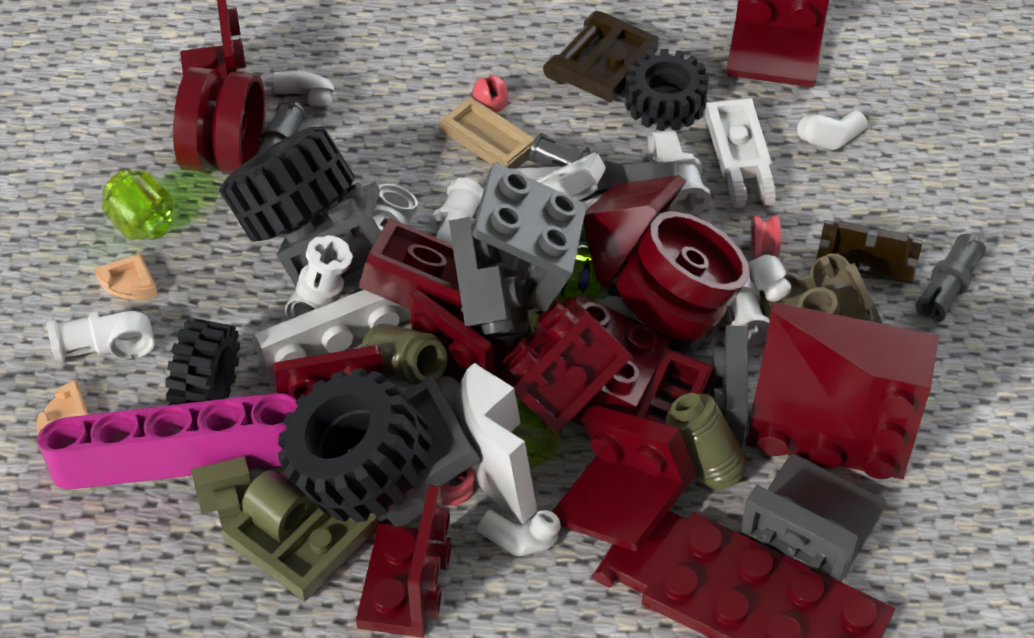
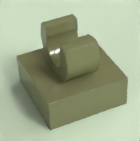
(222, 487)

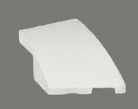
(489, 415)

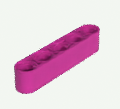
(163, 440)

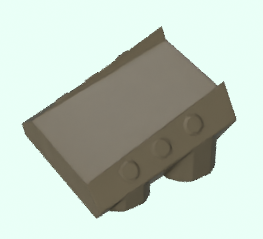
(830, 288)

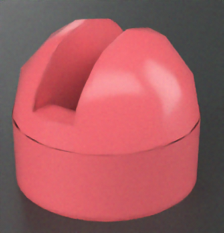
(482, 90)

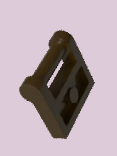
(606, 67)

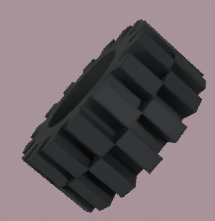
(666, 71)
(202, 362)

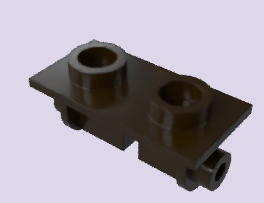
(881, 255)

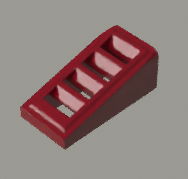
(681, 368)

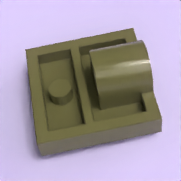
(291, 535)

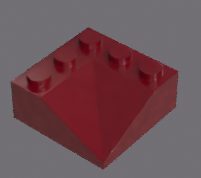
(841, 391)

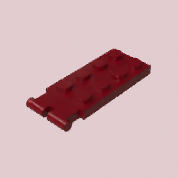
(738, 586)

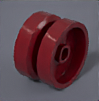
(217, 119)
(682, 276)

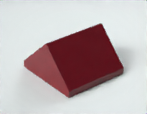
(621, 218)
(409, 261)

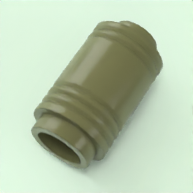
(407, 353)
(708, 439)

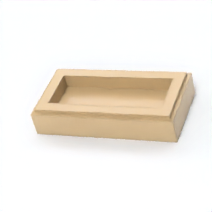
(487, 134)

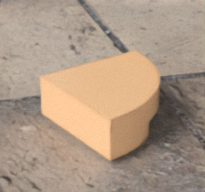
(127, 277)
(66, 403)

